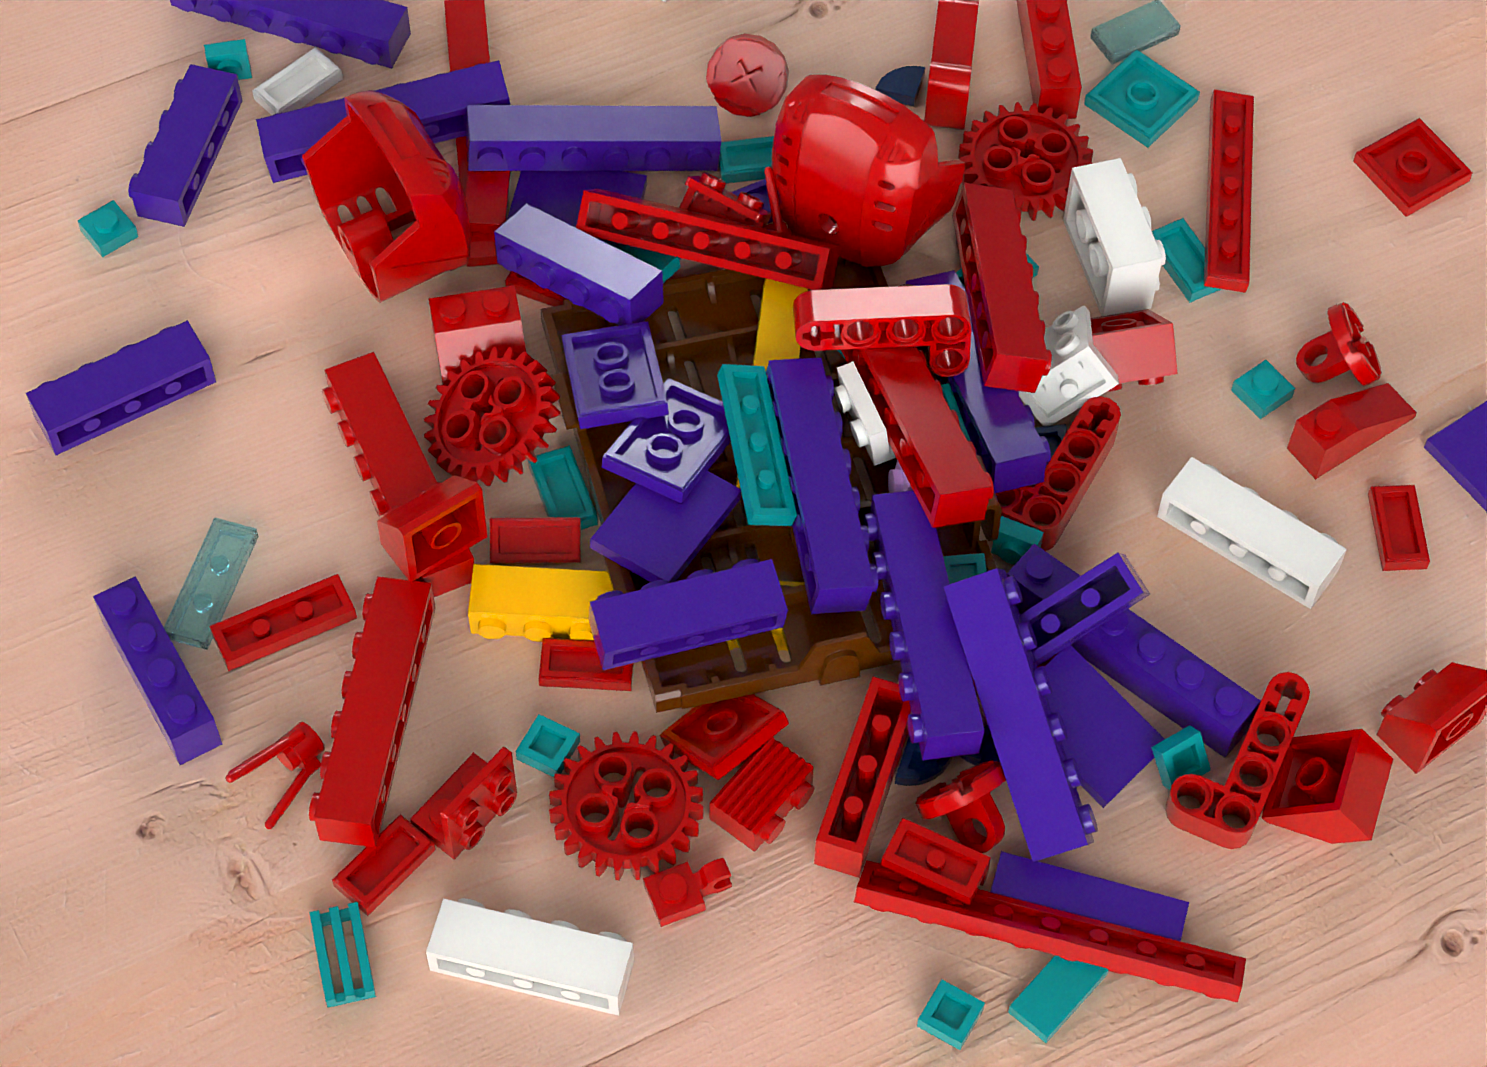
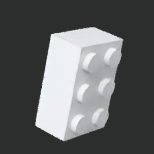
(1113, 237)

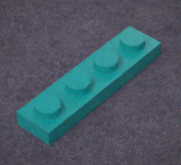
(756, 445)

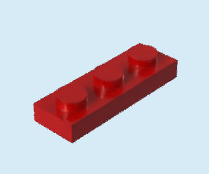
(283, 622)

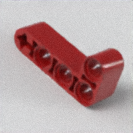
(951, 64)
(889, 318)
(1066, 472)
(1252, 759)

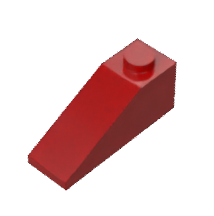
(1347, 427)

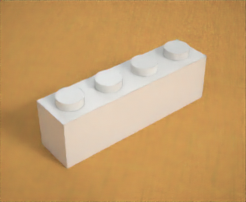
(1251, 532)
(531, 955)

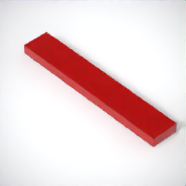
(1229, 191)

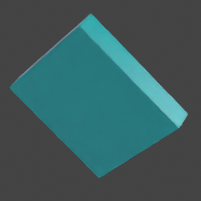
(1142, 98)

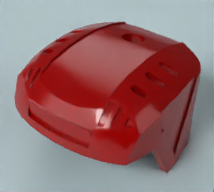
(388, 148)
(861, 164)

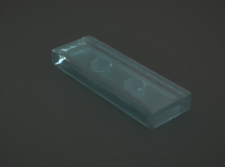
(210, 582)

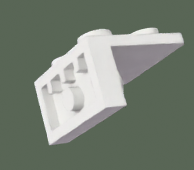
(1075, 370)

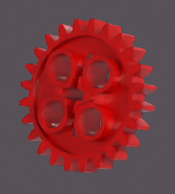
(1026, 155)
(492, 416)
(666, 817)

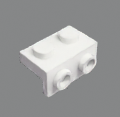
(866, 422)

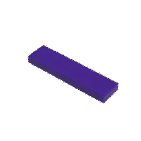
(1089, 896)

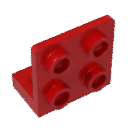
(468, 802)

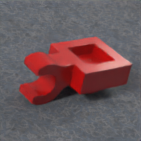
(680, 893)

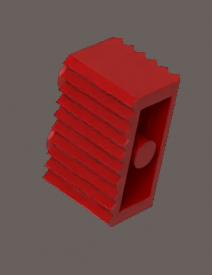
(763, 794)

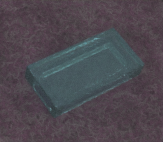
(1135, 30)

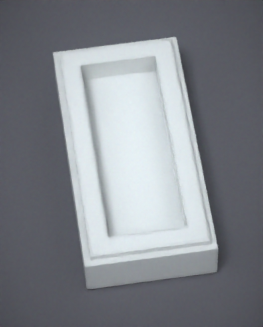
(298, 83)

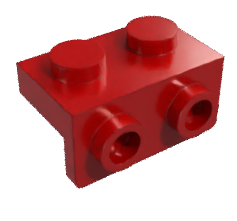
(708, 196)

